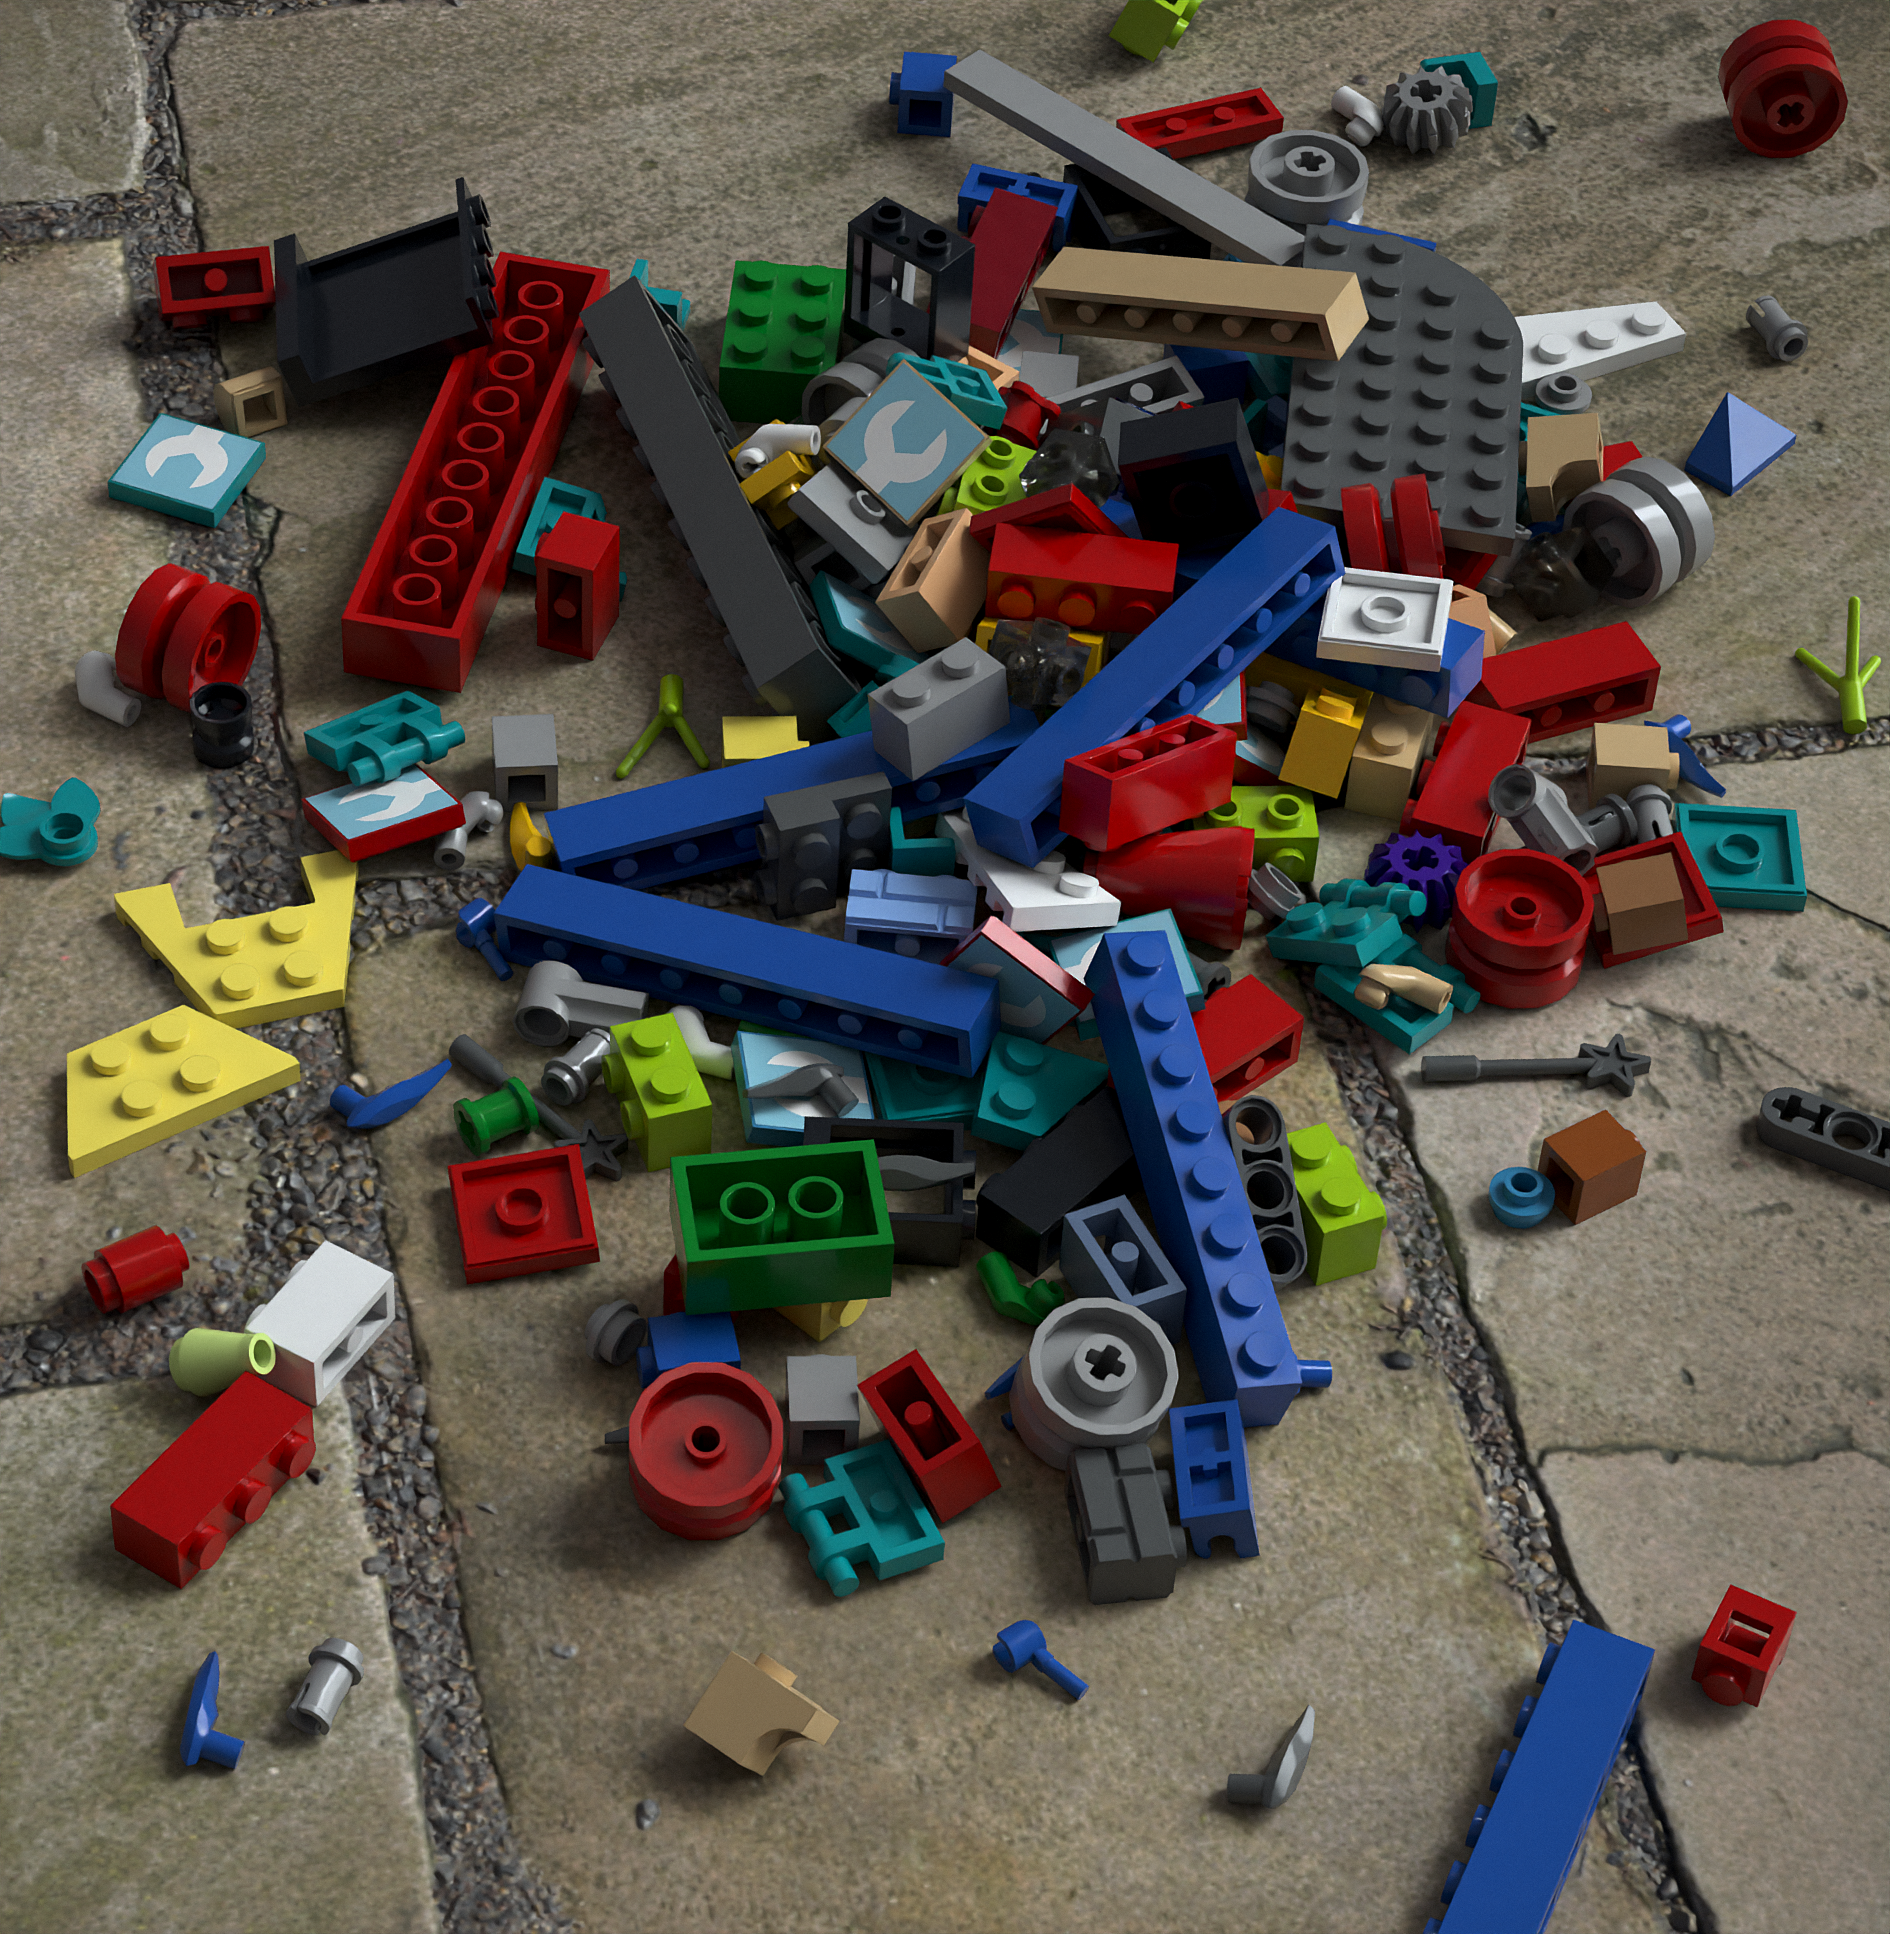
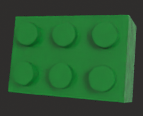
(778, 337)
(780, 1227)

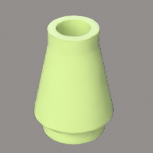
(214, 1359)

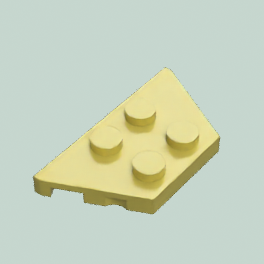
(163, 1082)

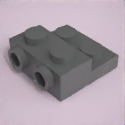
(817, 838)

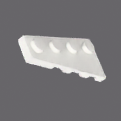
(1595, 341)
(1032, 898)

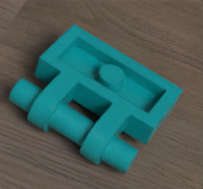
(962, 384)
(384, 738)
(1351, 926)
(1400, 1020)
(881, 1508)

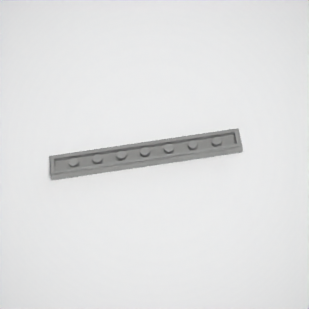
(1124, 162)

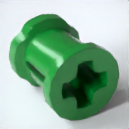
(496, 1116)

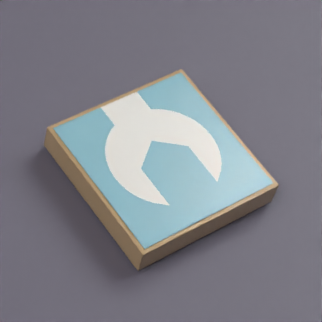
(907, 443)

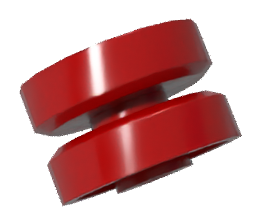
(1782, 88)
(1398, 544)
(186, 635)
(1520, 927)
(705, 1450)

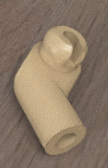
(1405, 982)

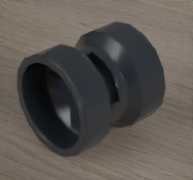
(222, 724)

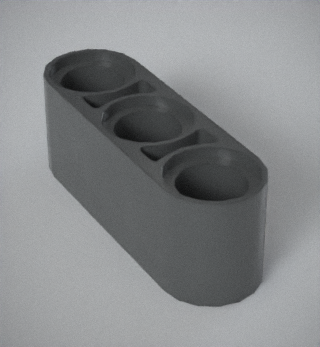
(1270, 1171)

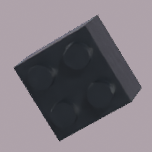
(1193, 476)

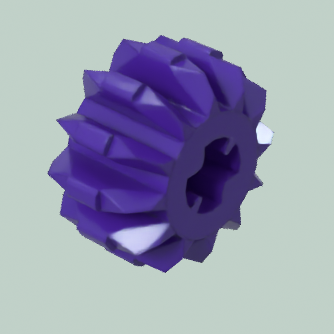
(1423, 867)

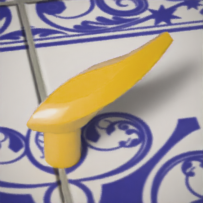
(526, 841)

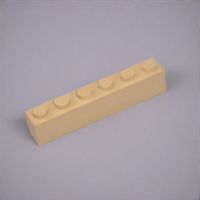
(1201, 303)

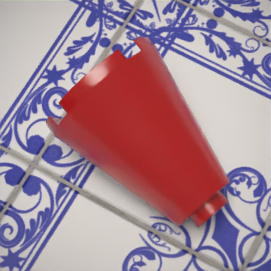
(1192, 872)

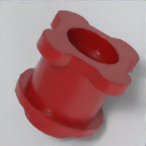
(1024, 415)

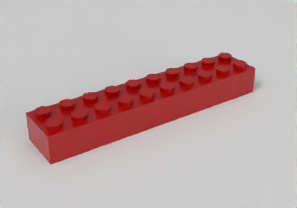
(473, 481)

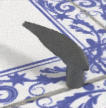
(809, 1081)
(918, 1173)
(1283, 1772)

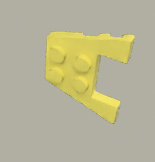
(260, 963)

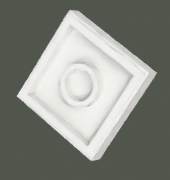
(1386, 619)

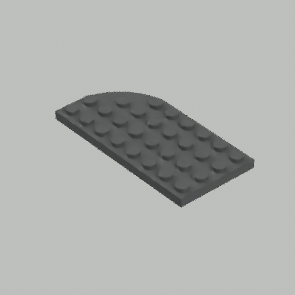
(1415, 393)

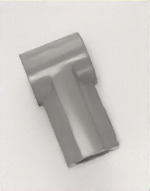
(1543, 821)
(561, 1004)

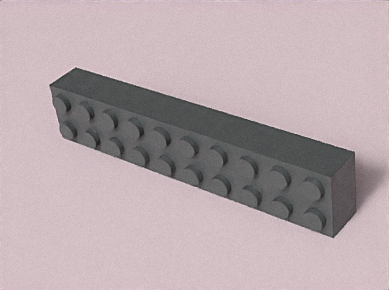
(733, 543)

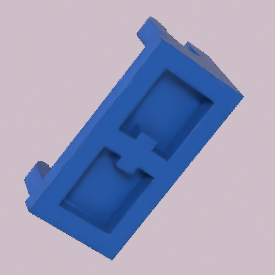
(982, 181)
(1214, 1476)

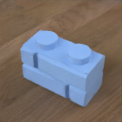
(909, 913)

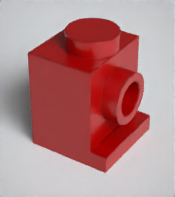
(1735, 1661)

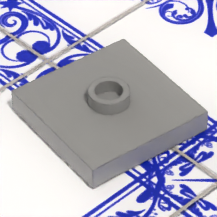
(853, 521)

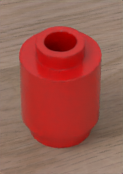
(135, 1270)

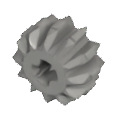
(1427, 110)

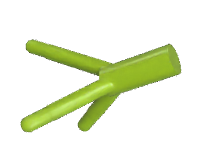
(1852, 683)
(669, 715)

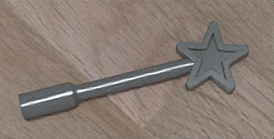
(1601, 1065)
(596, 1151)

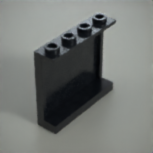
(384, 302)

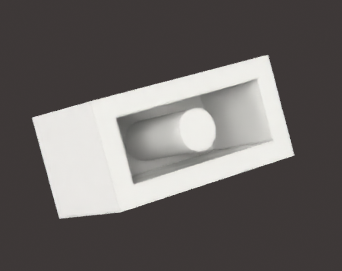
(324, 1320)

